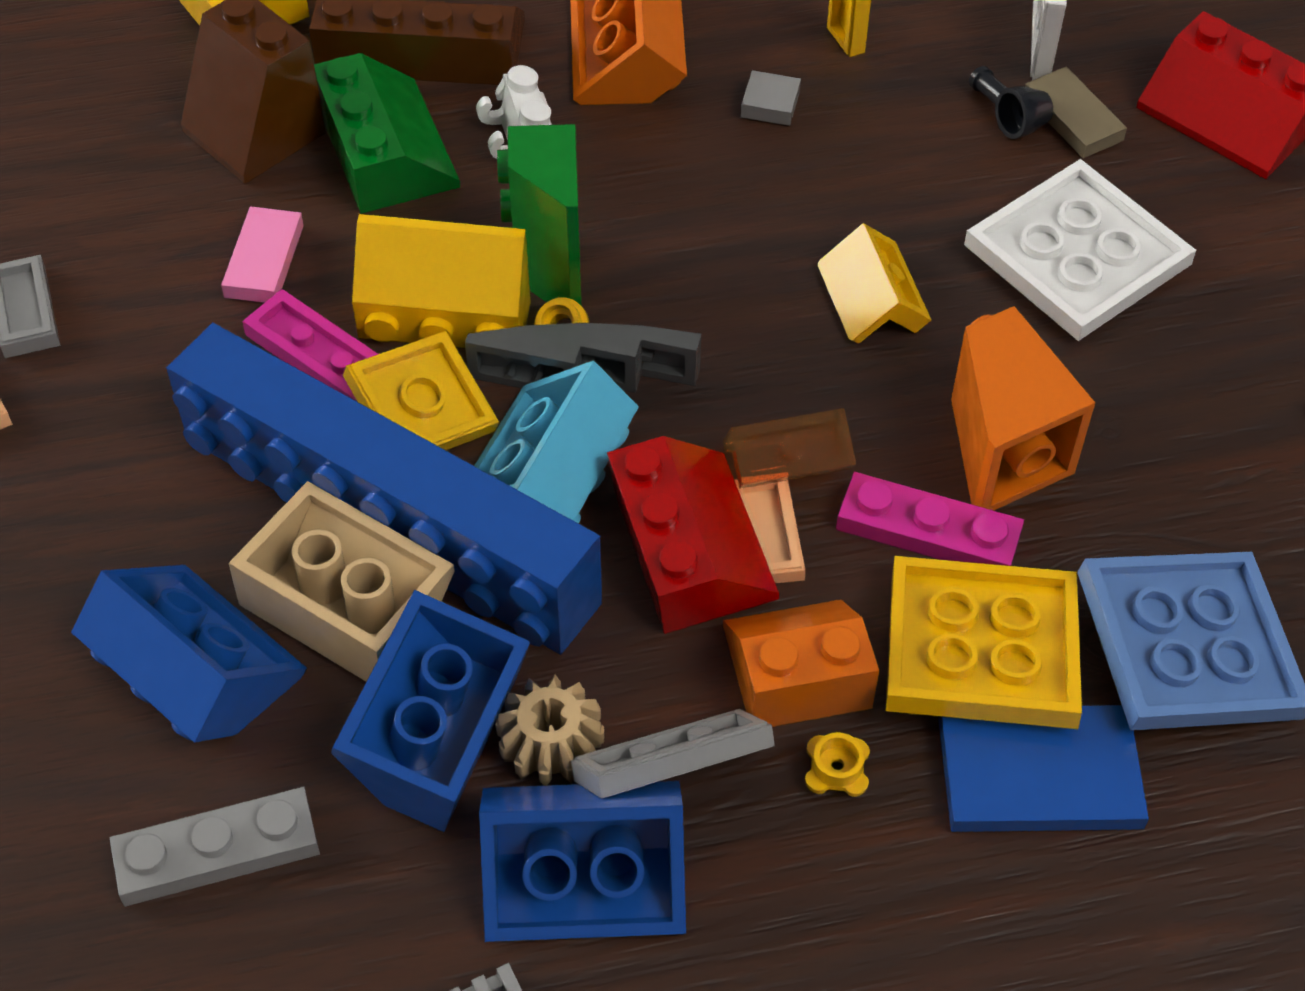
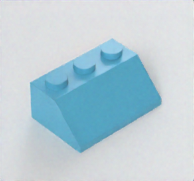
(560, 436)

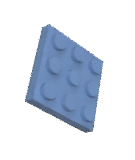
(1192, 640)

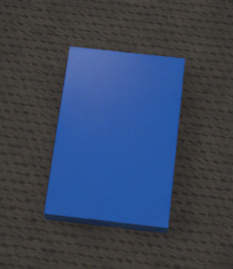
(1043, 775)

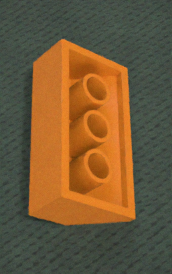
(626, 50)

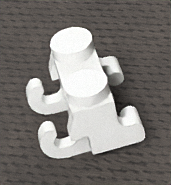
(520, 106)

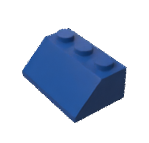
(184, 649)
(429, 708)
(582, 864)

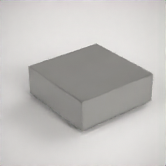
(770, 97)

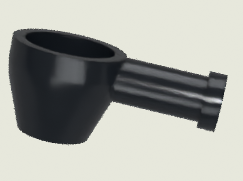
(1017, 108)

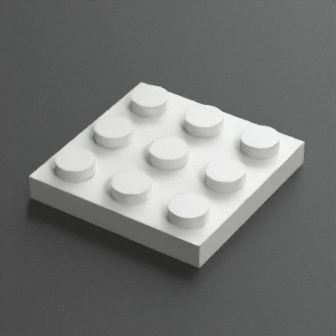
(1079, 248)

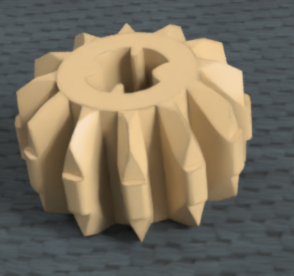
(569, 724)

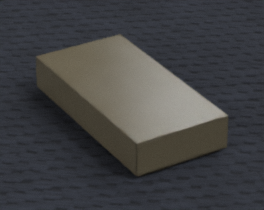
(1079, 114)

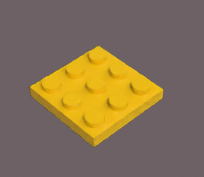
(984, 642)

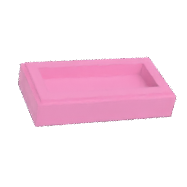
(262, 254)

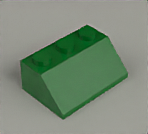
(382, 133)
(545, 203)

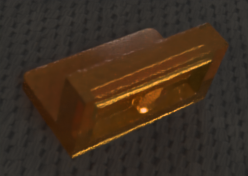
(790, 448)

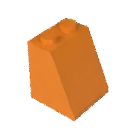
(1015, 411)

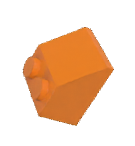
(803, 662)

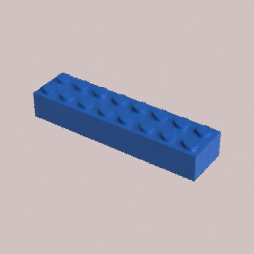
(290, 429)

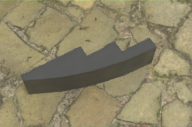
(623, 351)

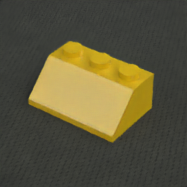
(437, 278)

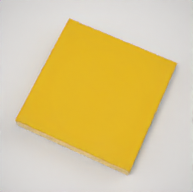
(424, 391)

